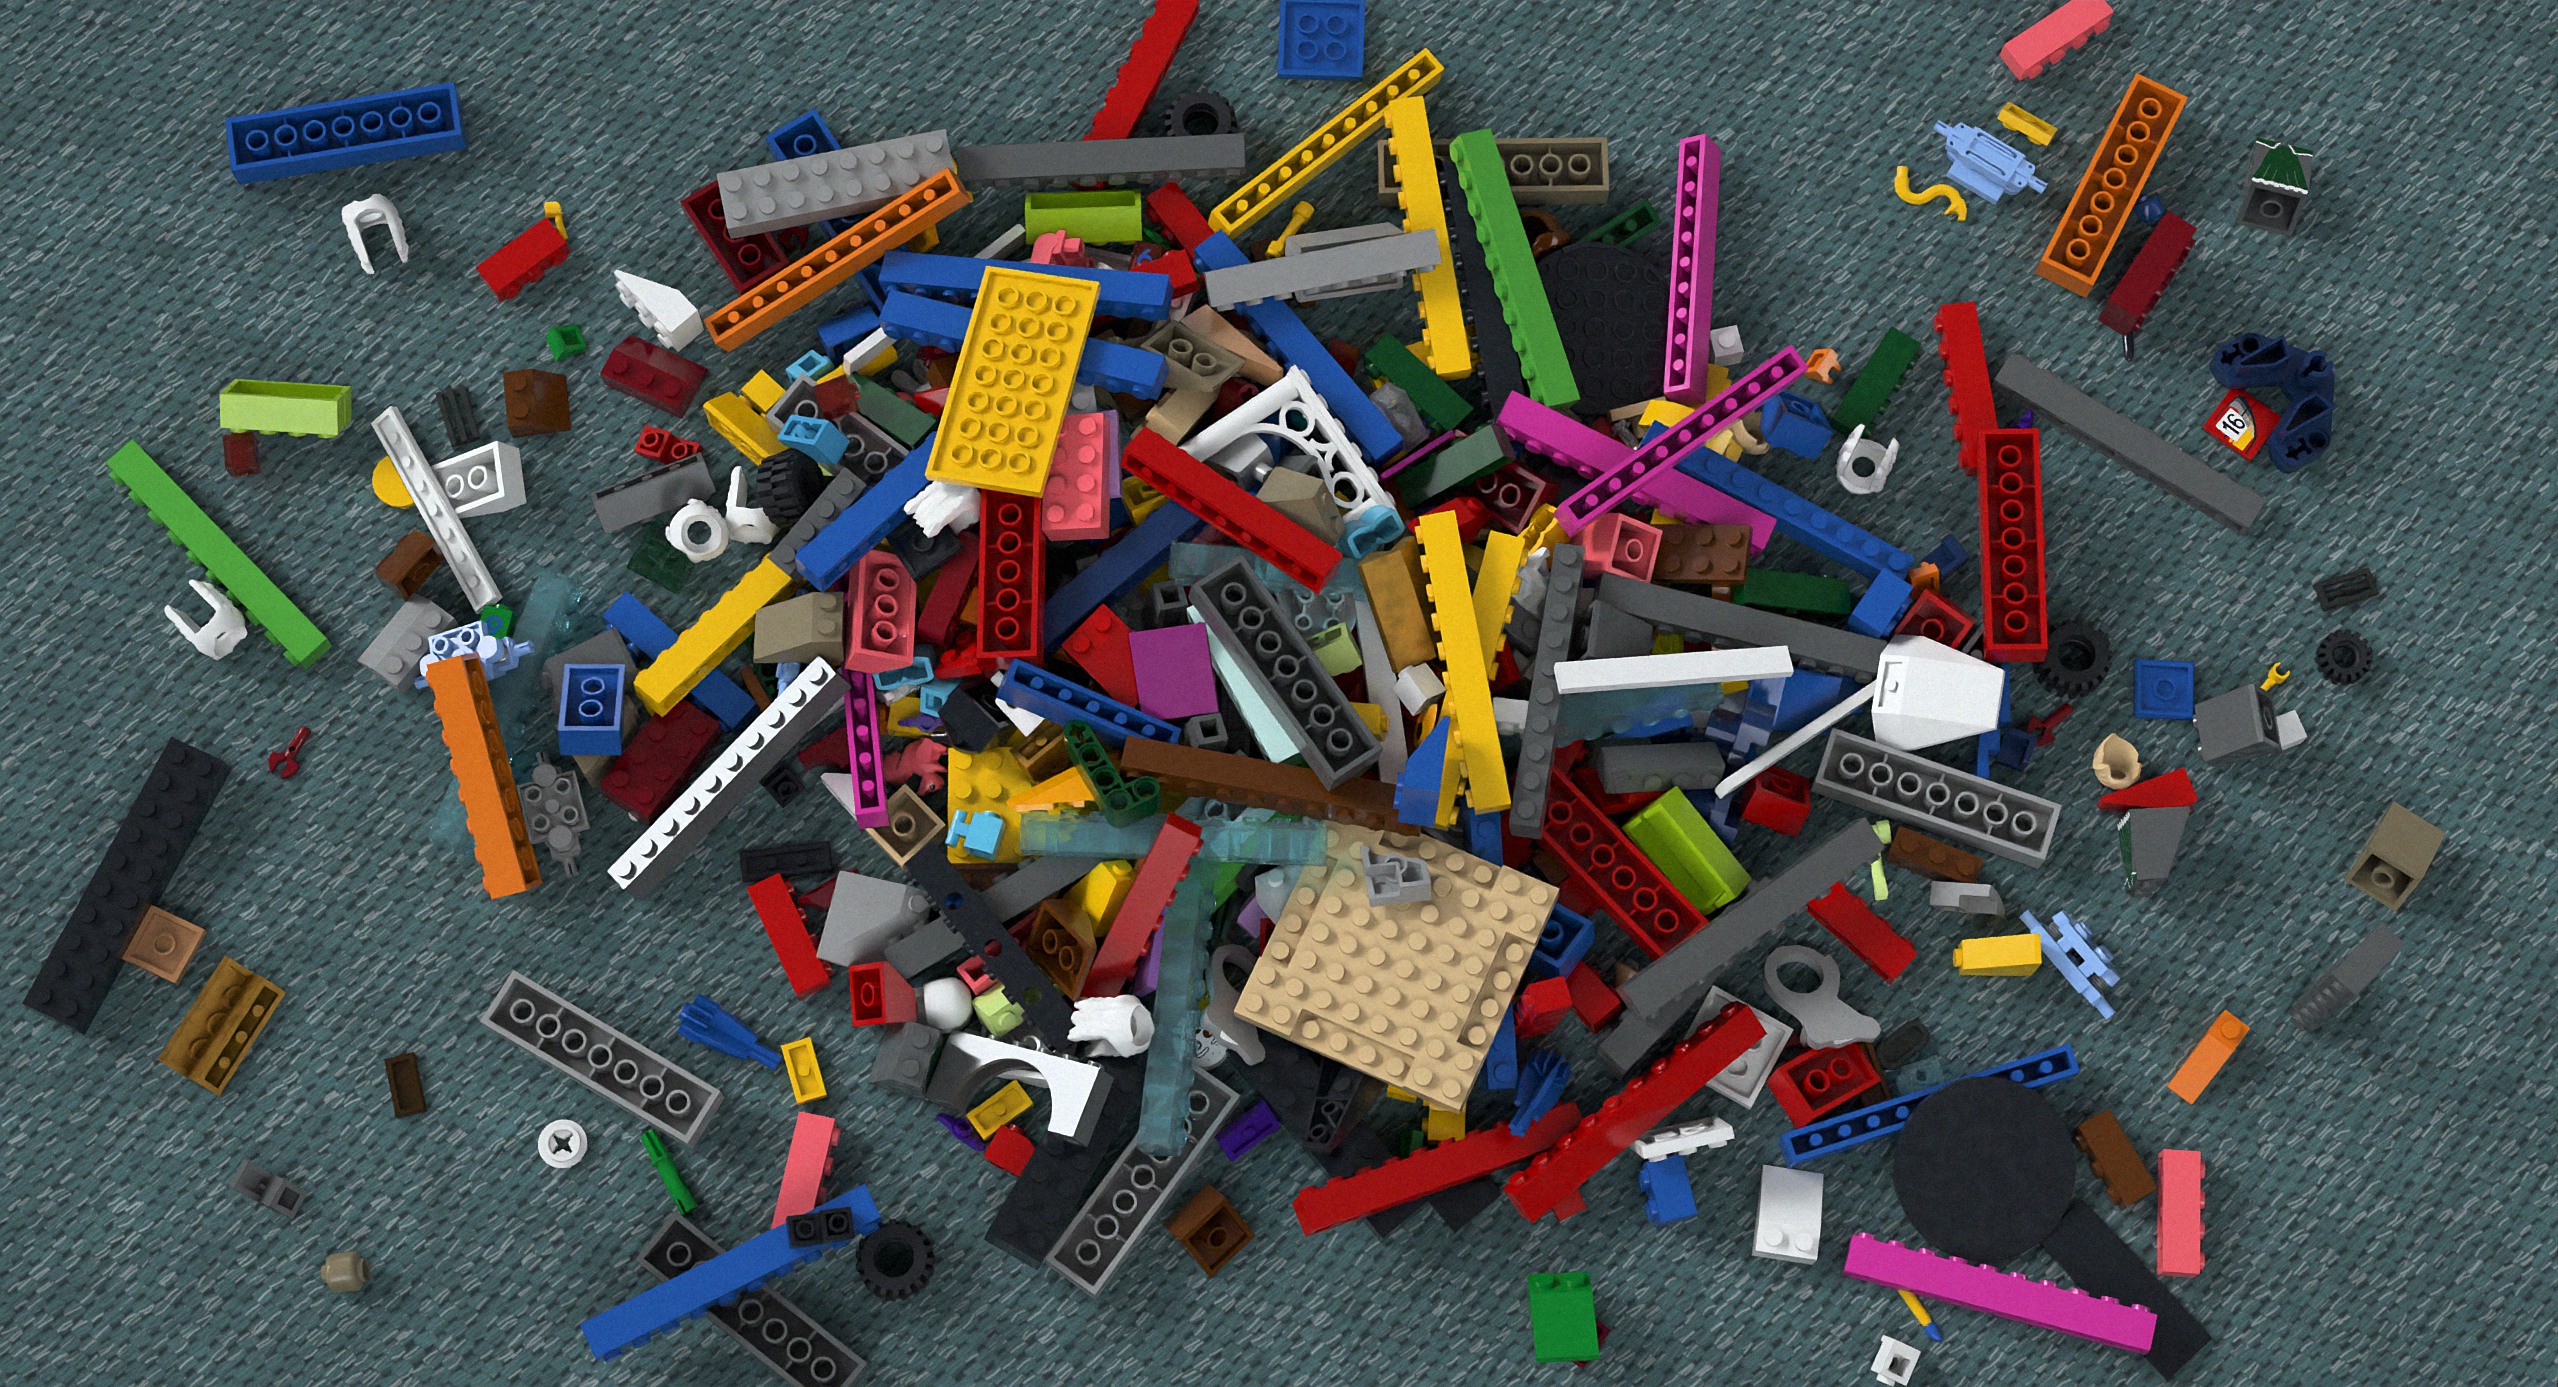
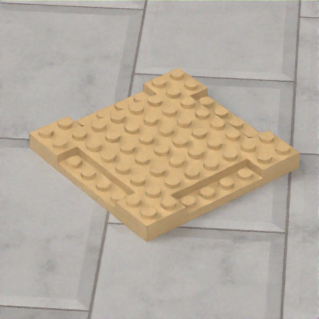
(1402, 985)

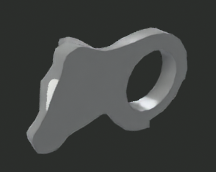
(1219, 1015)
(1823, 1016)

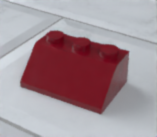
(653, 375)

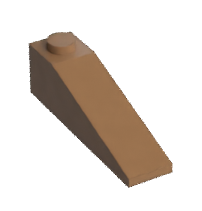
(1216, 329)

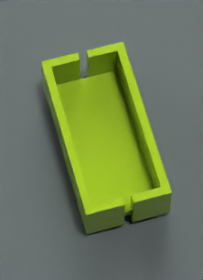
(1088, 215)
(285, 408)
(1687, 851)

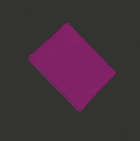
(1414, 458)
(1174, 671)

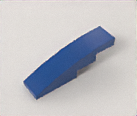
(1988, 743)

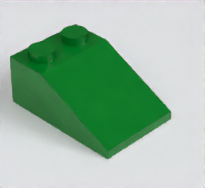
(1562, 1317)

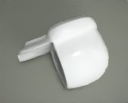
(944, 1004)

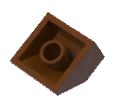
(536, 402)
(410, 564)
(1209, 1230)

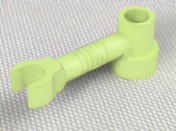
(1883, 831)

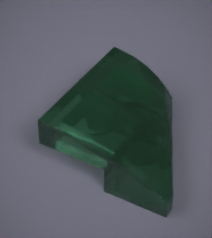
(671, 565)

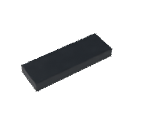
(787, 861)

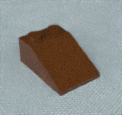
(1063, 944)

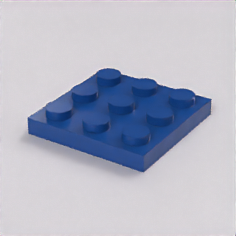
(1321, 40)

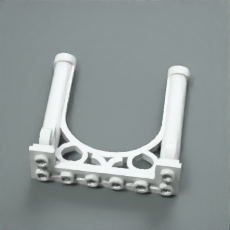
(1295, 393)

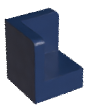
(1948, 557)
(2016, 749)

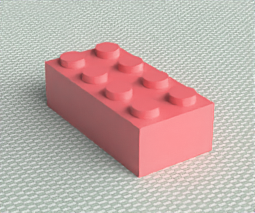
(1078, 481)

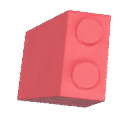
(1619, 547)

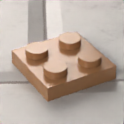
(164, 945)

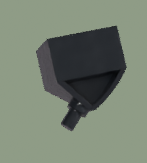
(973, 719)

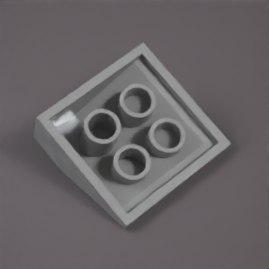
(866, 916)

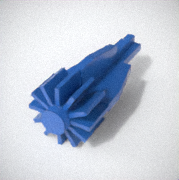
(723, 1032)
(1538, 1088)

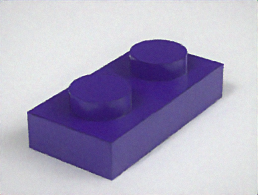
(1247, 1131)

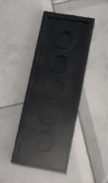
(2108, 1268)

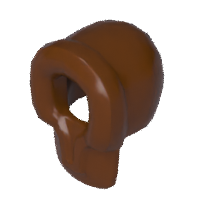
(1543, 233)

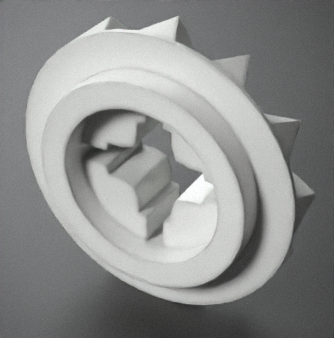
(562, 1129)

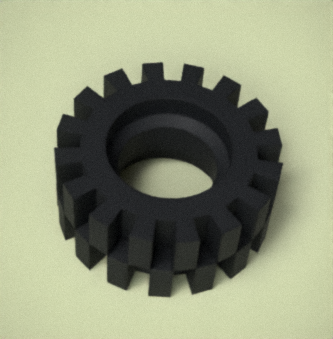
(2351, 642)

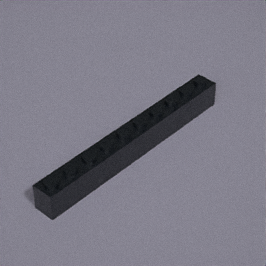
(1491, 335)

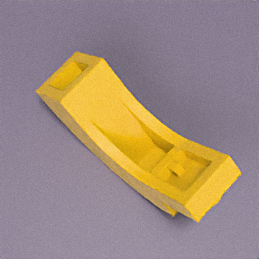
(1672, 413)

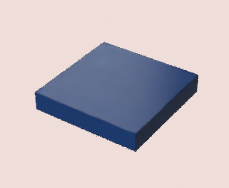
(2163, 689)

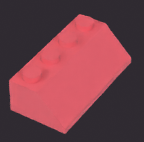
(880, 614)

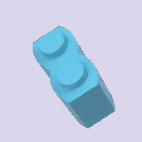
(1374, 527)
(918, 673)

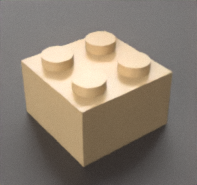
(910, 827)

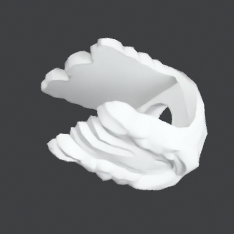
(371, 212)
(1857, 447)
(945, 505)
(739, 517)
(679, 526)
(226, 619)
(1112, 1025)

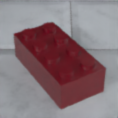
(743, 260)
(2149, 275)
(1511, 492)
(660, 761)

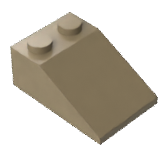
(1192, 359)
(801, 629)

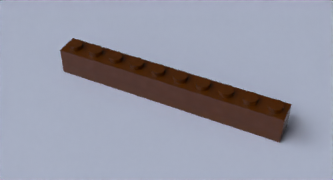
(1262, 785)

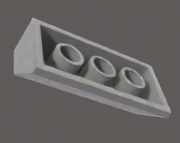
(1327, 239)

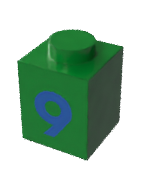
(499, 620)

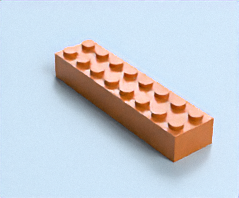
(2111, 185)
(483, 775)

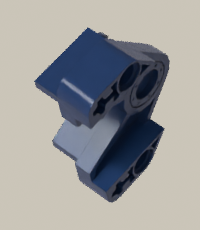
(2303, 380)
(1733, 738)

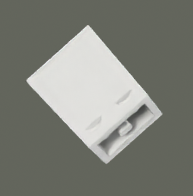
(660, 307)

